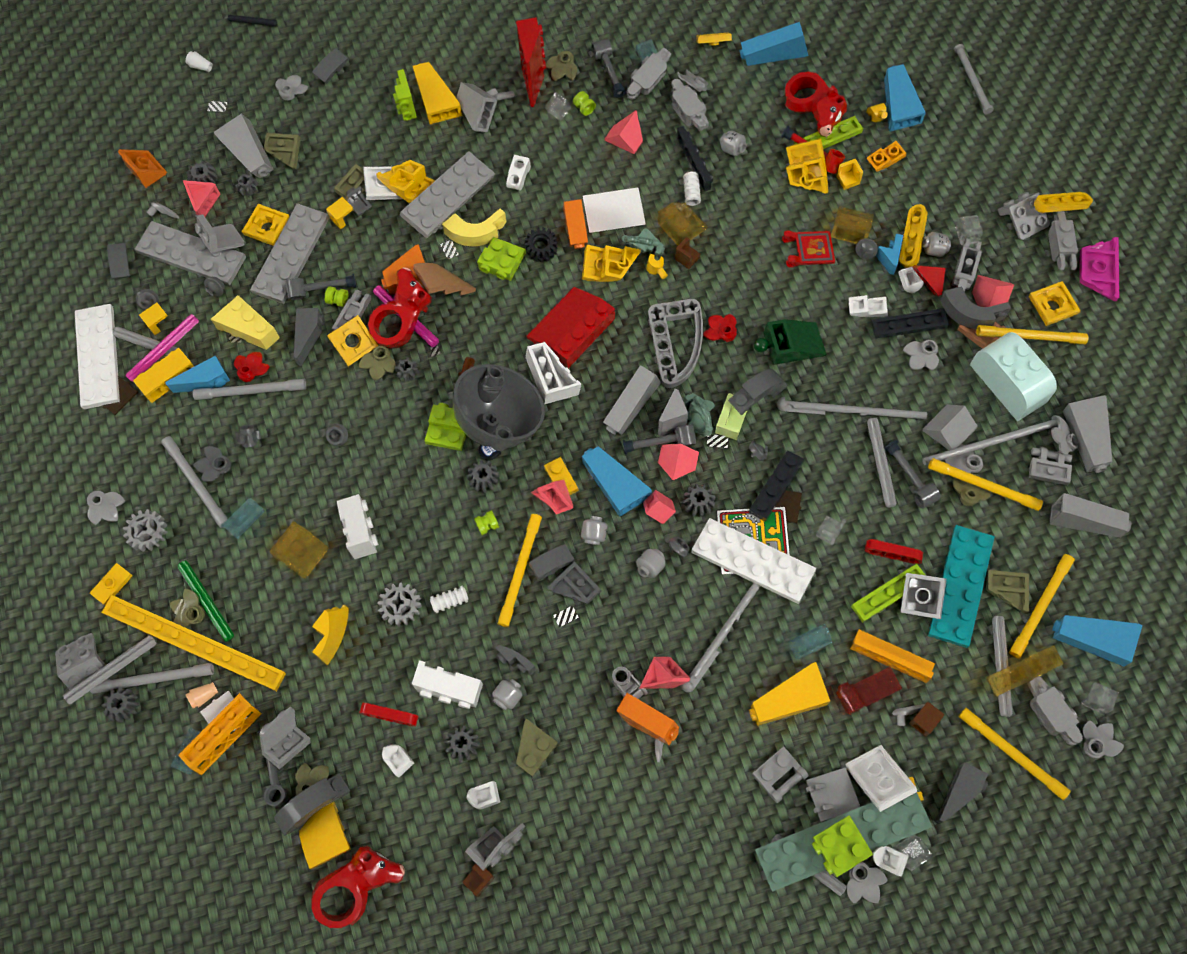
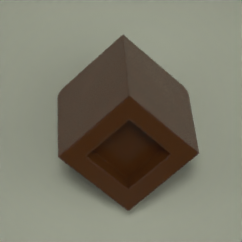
(685, 254)
(926, 719)
(478, 880)

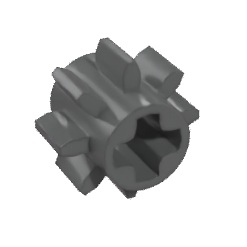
(246, 184)
(406, 369)
(248, 436)

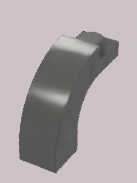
(968, 314)
(756, 388)
(310, 801)

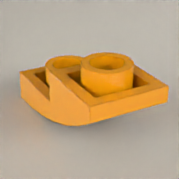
(886, 157)

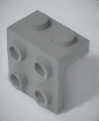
(1024, 215)
(218, 237)
(78, 661)
(282, 738)
(492, 845)

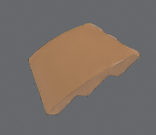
(437, 278)

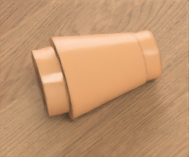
(201, 694)

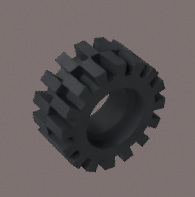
(541, 235)

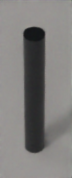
(252, 20)

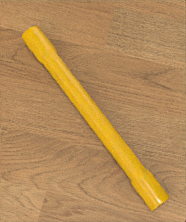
(1072, 337)
(1024, 499)
(507, 609)
(1023, 639)
(1050, 782)

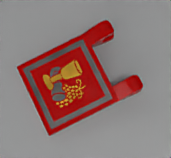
(811, 248)

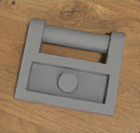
(774, 769)

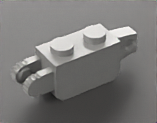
(649, 74)
(688, 106)
(1063, 241)
(967, 265)
(1054, 712)

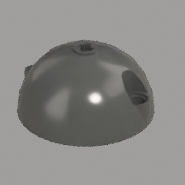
(497, 416)

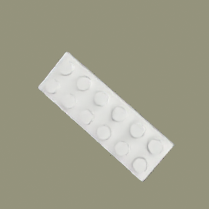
(97, 356)
(754, 560)

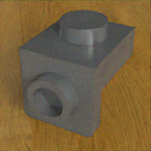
(357, 201)

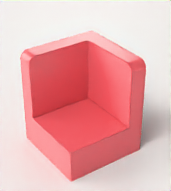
(659, 507)

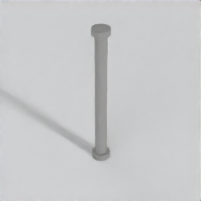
(987, 108)

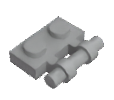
(1050, 471)

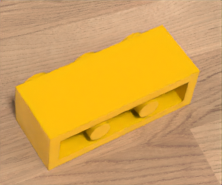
(153, 380)

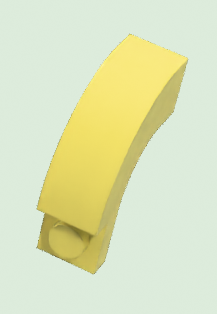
(474, 234)

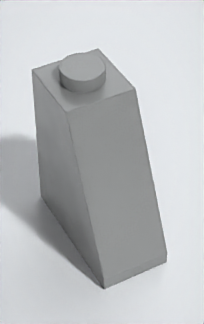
(476, 106)

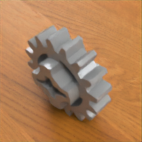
(145, 539)
(408, 605)

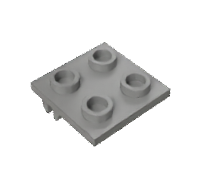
(832, 794)

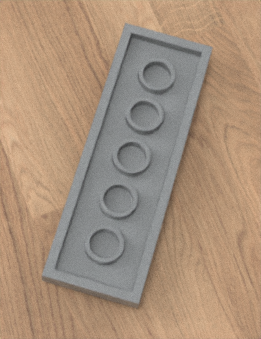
(447, 194)
(290, 252)
(189, 253)

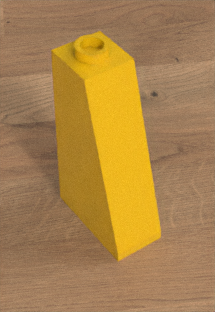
(436, 96)
(793, 696)

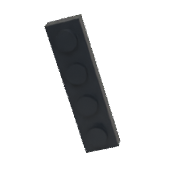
(692, 154)
(909, 323)
(776, 486)

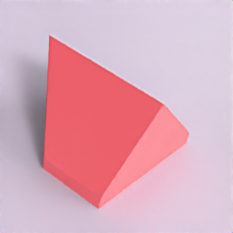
(626, 133)
(202, 195)
(990, 291)
(677, 460)
(555, 496)
(664, 674)

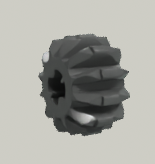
(202, 173)
(485, 482)
(700, 507)
(125, 710)
(457, 738)

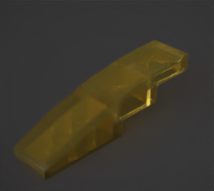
(1024, 670)

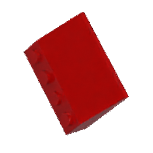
(531, 56)
(573, 325)

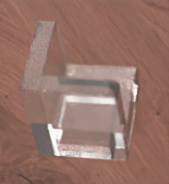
(558, 106)
(969, 228)
(830, 529)
(1100, 698)
(916, 849)

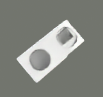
(518, 172)

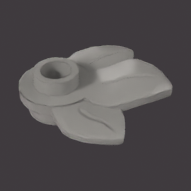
(696, 82)
(290, 87)
(920, 356)
(1062, 436)
(963, 462)
(105, 508)
(1103, 740)
(865, 886)

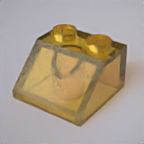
(680, 222)
(851, 225)
(298, 550)

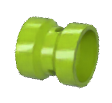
(583, 102)
(335, 296)
(486, 522)

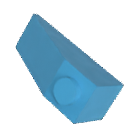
(205, 375)

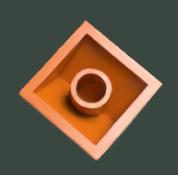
(143, 165)

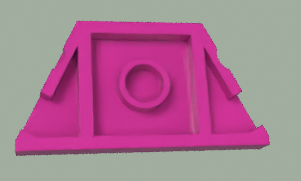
(1101, 268)

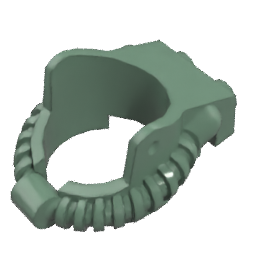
(645, 242)
(699, 414)

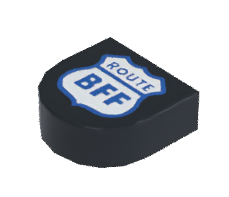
(488, 453)

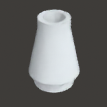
(196, 61)

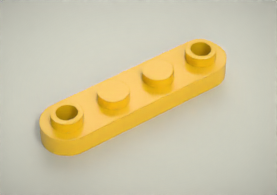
(1062, 202)
(913, 236)

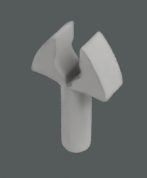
(500, 96)

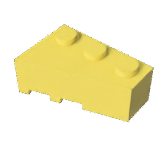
(244, 322)

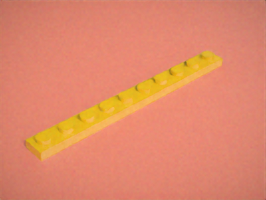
(194, 643)

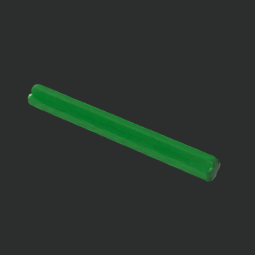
(206, 601)

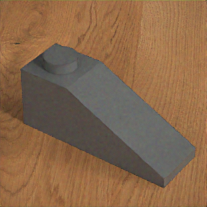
(307, 331)
(964, 787)

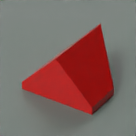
(932, 277)

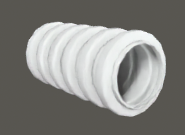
(692, 189)
(449, 599)

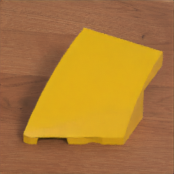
(807, 165)
(406, 180)
(607, 263)
(332, 626)
(323, 836)

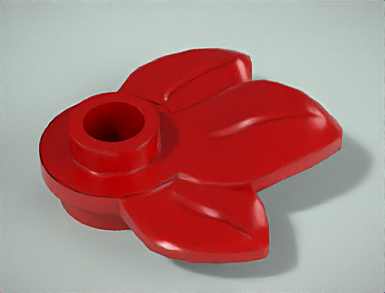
(721, 328)
(250, 366)

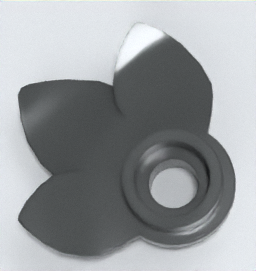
(210, 465)

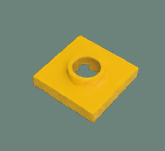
(261, 216)
(1058, 293)
(365, 344)

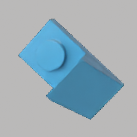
(890, 255)

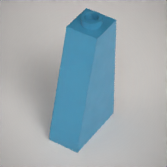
(775, 46)
(902, 100)
(615, 481)
(1103, 638)

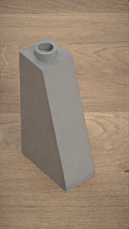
(244, 143)
(631, 400)
(1090, 424)
(1089, 516)

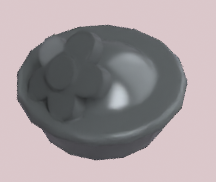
(866, 248)
(214, 286)
(146, 299)
(336, 434)
(758, 451)
(679, 546)

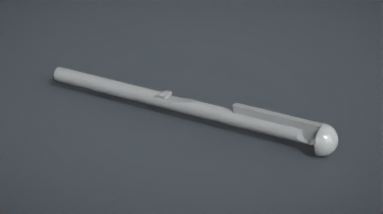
(818, 408)
(995, 440)
(711, 653)

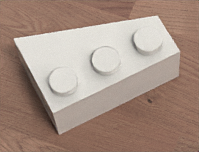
(550, 375)
(357, 526)
(447, 686)

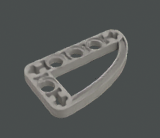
(664, 316)

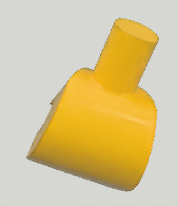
(877, 112)
(656, 267)

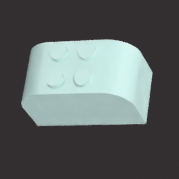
(1015, 375)

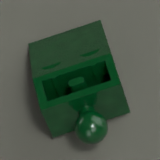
(794, 341)

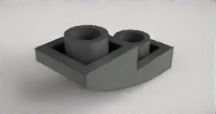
(330, 64)
(118, 261)
(551, 561)
(510, 656)

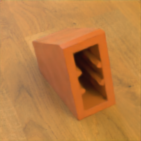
(575, 223)
(407, 260)
(648, 719)

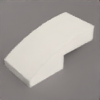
(864, 307)

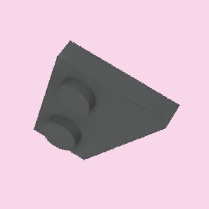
(575, 585)

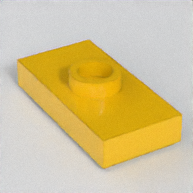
(714, 39)
(111, 583)

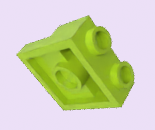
(404, 97)
(501, 259)
(444, 429)
(841, 846)

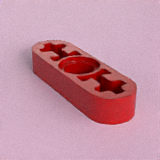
(894, 551)
(389, 714)

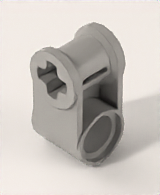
(630, 685)

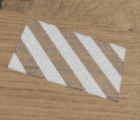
(217, 106)
(449, 249)

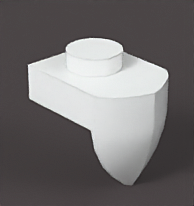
(910, 280)
(396, 759)
(483, 795)
(890, 859)

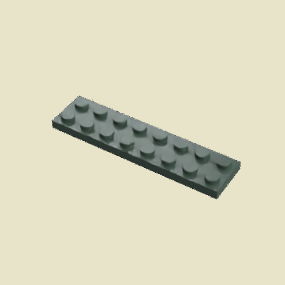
(795, 858)

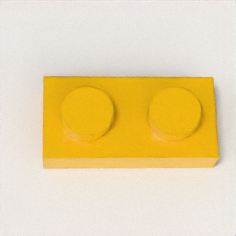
(558, 471)

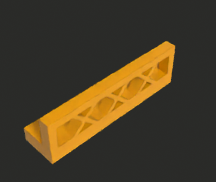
(893, 656)
(218, 733)

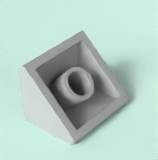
(673, 416)
(951, 426)
(923, 595)

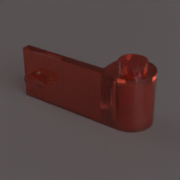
(868, 691)

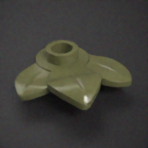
(562, 67)
(378, 365)
(970, 493)
(185, 609)
(307, 777)

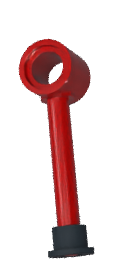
(832, 158)

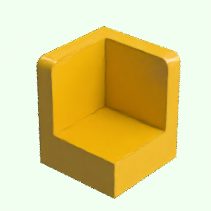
(849, 174)
(339, 210)
(153, 316)

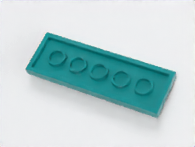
(965, 578)

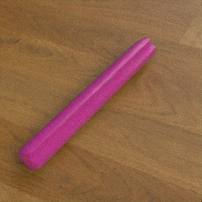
(420, 329)
(162, 347)

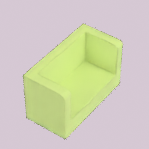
(729, 420)

